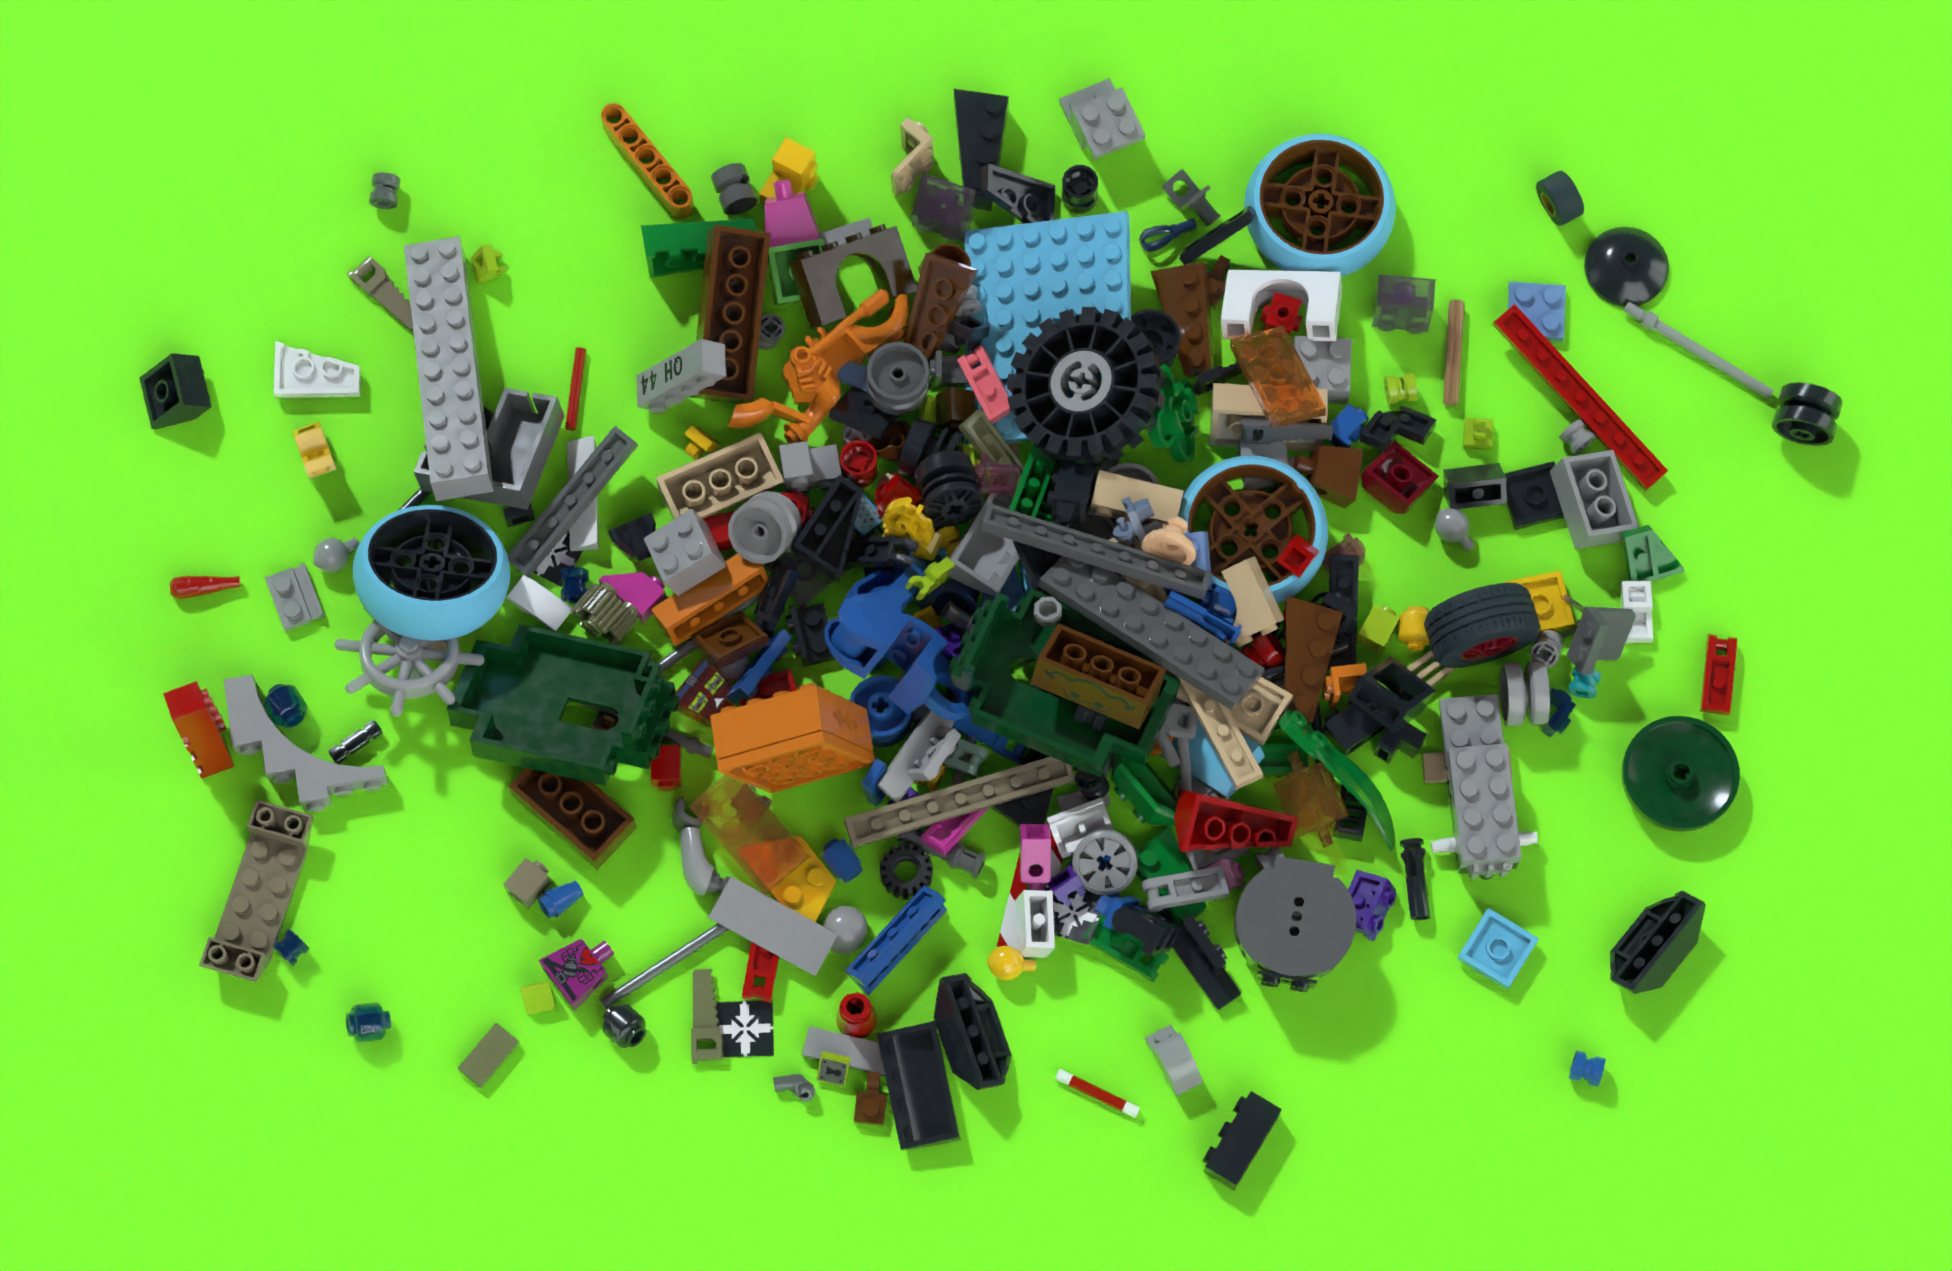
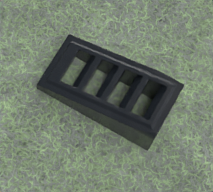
(1349, 832)

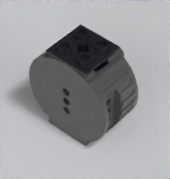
(1294, 923)

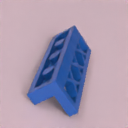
(897, 939)

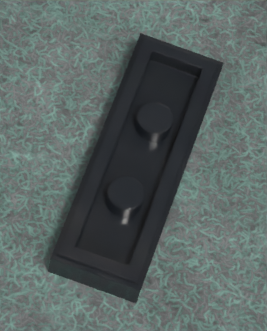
(1217, 235)

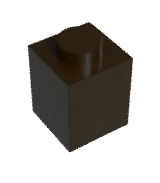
(954, 407)

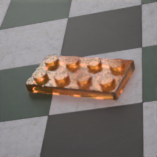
(1277, 377)
(749, 832)

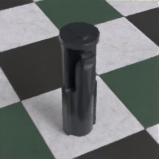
(1415, 878)

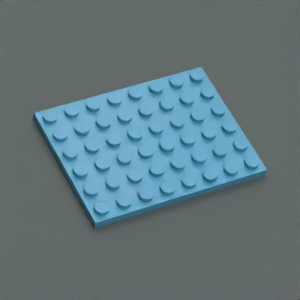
(1037, 273)

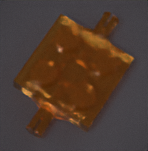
(1311, 797)

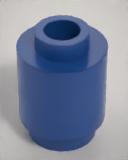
(842, 860)

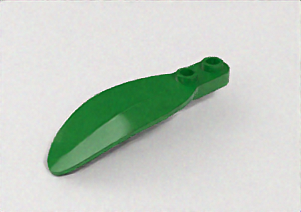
(1342, 768)

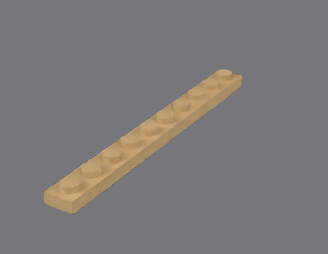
(1212, 715)

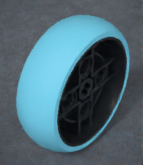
(431, 572)

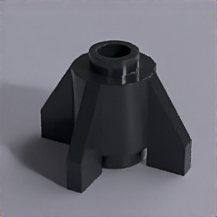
(631, 534)

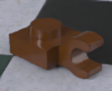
(1216, 282)
(870, 1105)

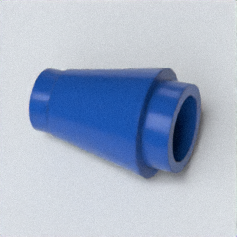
(558, 899)

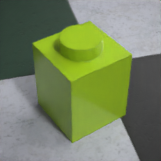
(1378, 629)

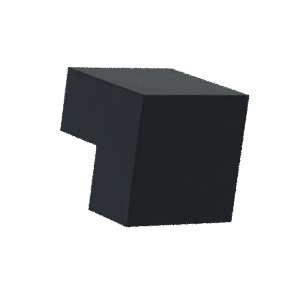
(1406, 739)

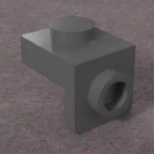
(947, 371)

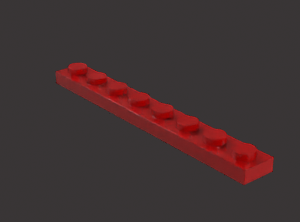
(1580, 397)

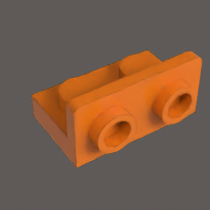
(1341, 679)

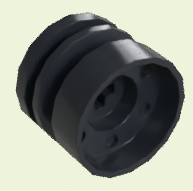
(1161, 332)
(922, 443)
(948, 488)

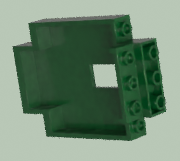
(524, 688)
(1033, 715)

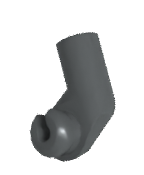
(797, 1084)

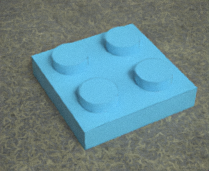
(1497, 948)

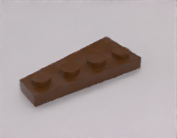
(1185, 299)
(936, 302)
(1308, 649)

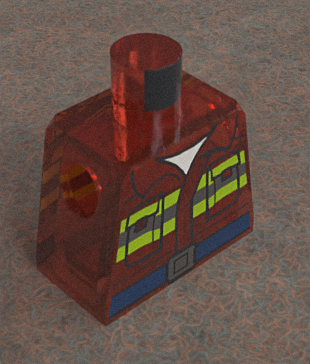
(703, 693)

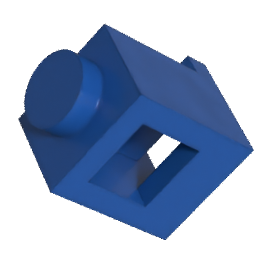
(1348, 426)

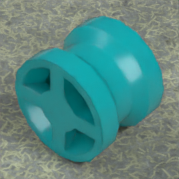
(1584, 684)

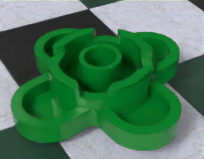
(1176, 420)

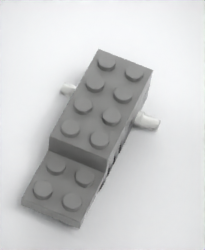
(1479, 789)

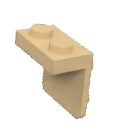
(920, 146)

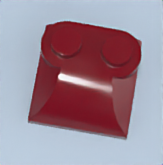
(1397, 479)

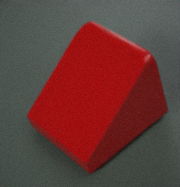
(1298, 556)

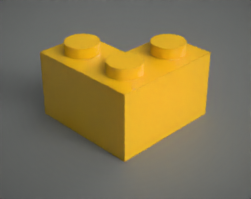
(793, 163)

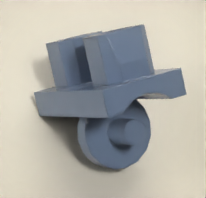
(1136, 512)

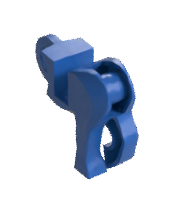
(876, 625)

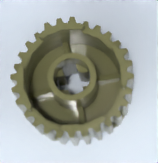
(605, 613)

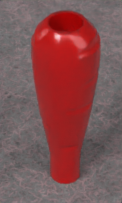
(192, 586)

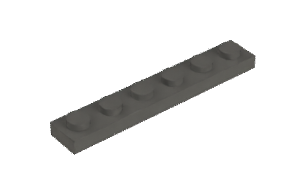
(572, 501)

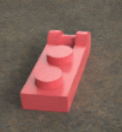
(986, 384)

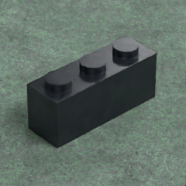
(1241, 1139)

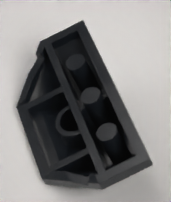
(1657, 943)
(971, 1032)

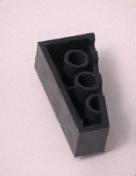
(980, 136)

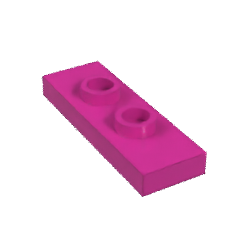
(946, 834)

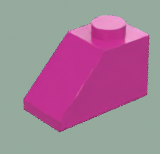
(638, 590)

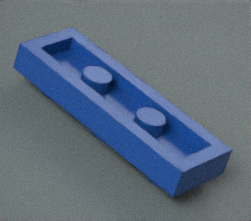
(759, 668)

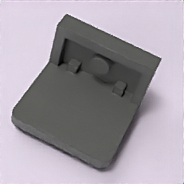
(1600, 636)

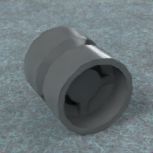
(736, 192)

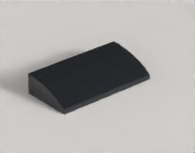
(918, 1086)

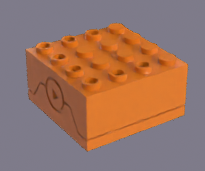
(792, 738)

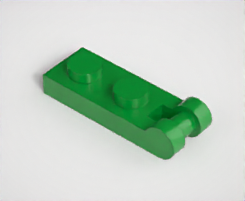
(1125, 950)

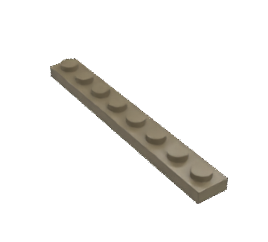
(957, 800)

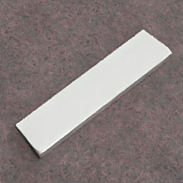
(585, 531)

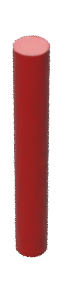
(575, 389)

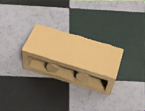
(1113, 488)

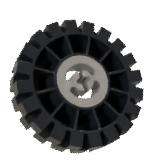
(1091, 421)

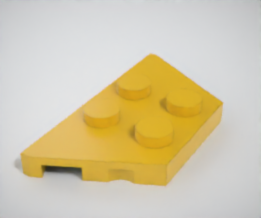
(806, 887)

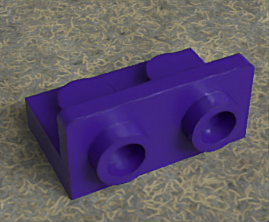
(1372, 899)

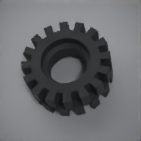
(901, 854)

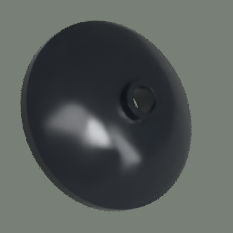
(1621, 280)

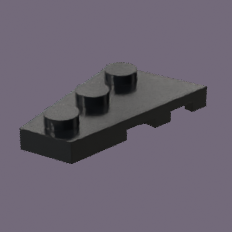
(1031, 808)

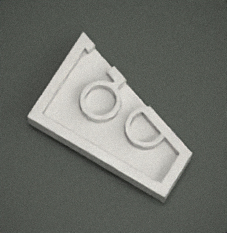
(309, 375)

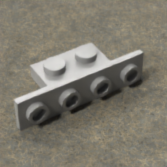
(920, 755)

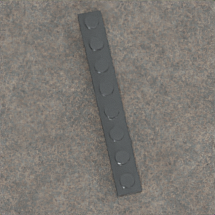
(1095, 551)

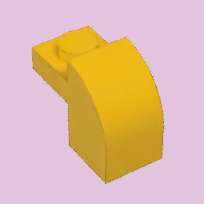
(314, 450)

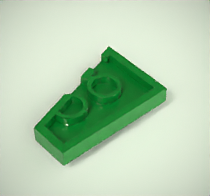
(1163, 858)

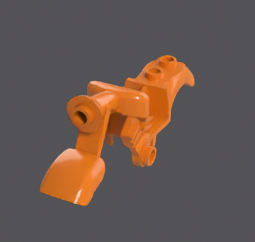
(814, 370)

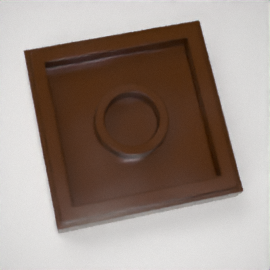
(730, 639)

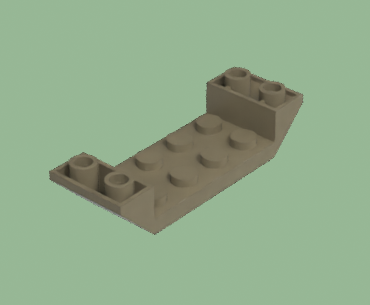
(260, 892)

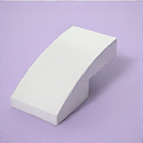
(1638, 597)
(539, 602)

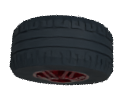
(1482, 625)

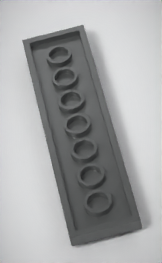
(1153, 629)

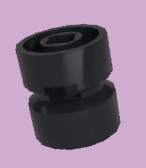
(1079, 189)

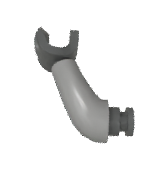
(696, 868)

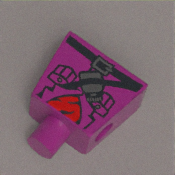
(577, 970)

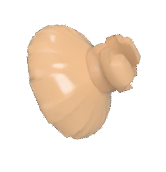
(1171, 542)

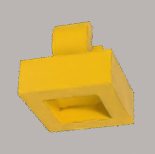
(700, 442)

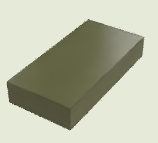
(488, 1055)

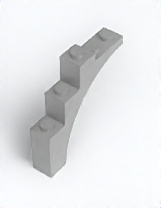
(283, 760)

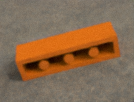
(710, 599)

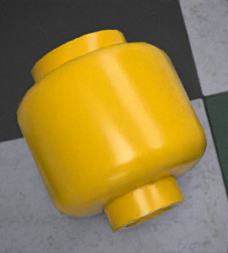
(1412, 629)

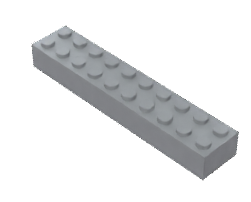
(448, 369)

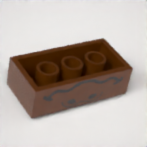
(1098, 676)
(575, 813)

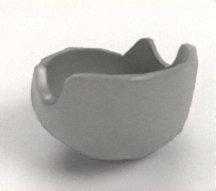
(850, 927)

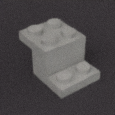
(1102, 118)

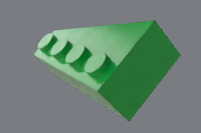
(681, 246)

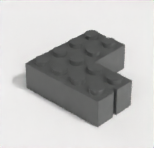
(517, 447)

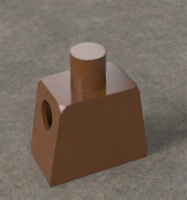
(1332, 473)

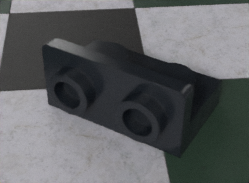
(809, 630)

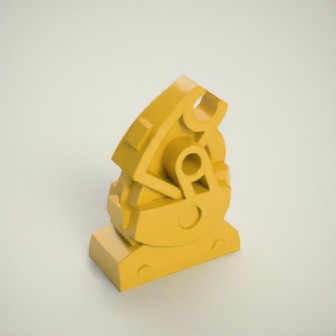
(908, 521)

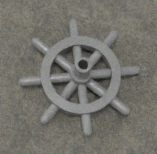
(415, 675)

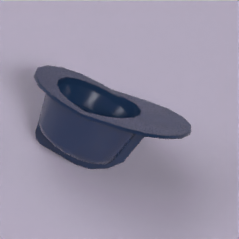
(953, 591)

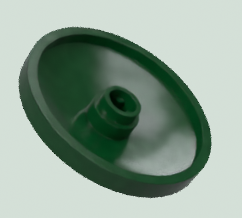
(1696, 754)

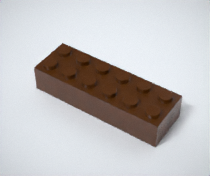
(733, 307)

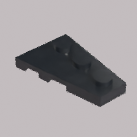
(1018, 194)

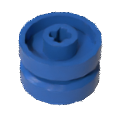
(893, 723)

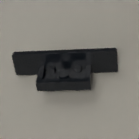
(1204, 961)

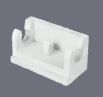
(1076, 823)

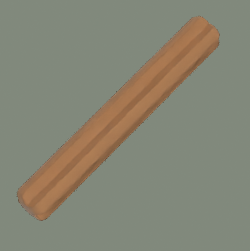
(1453, 353)

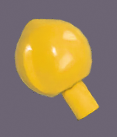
(1008, 963)

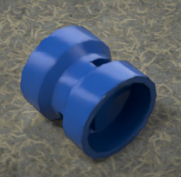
(1590, 1068)

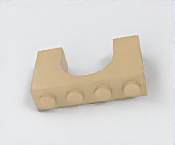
(1254, 600)

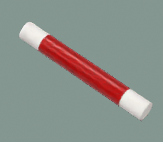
(1097, 1093)

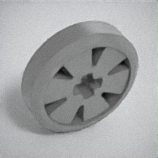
(1123, 859)

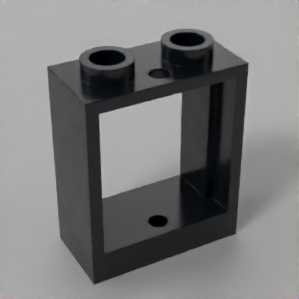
(1393, 711)

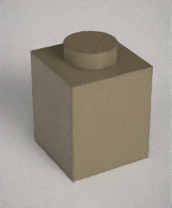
(528, 882)

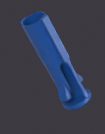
(1219, 626)

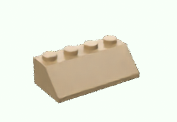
(1237, 401)
(720, 479)

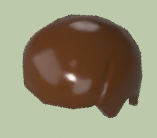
(892, 442)

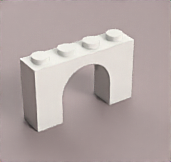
(1253, 288)

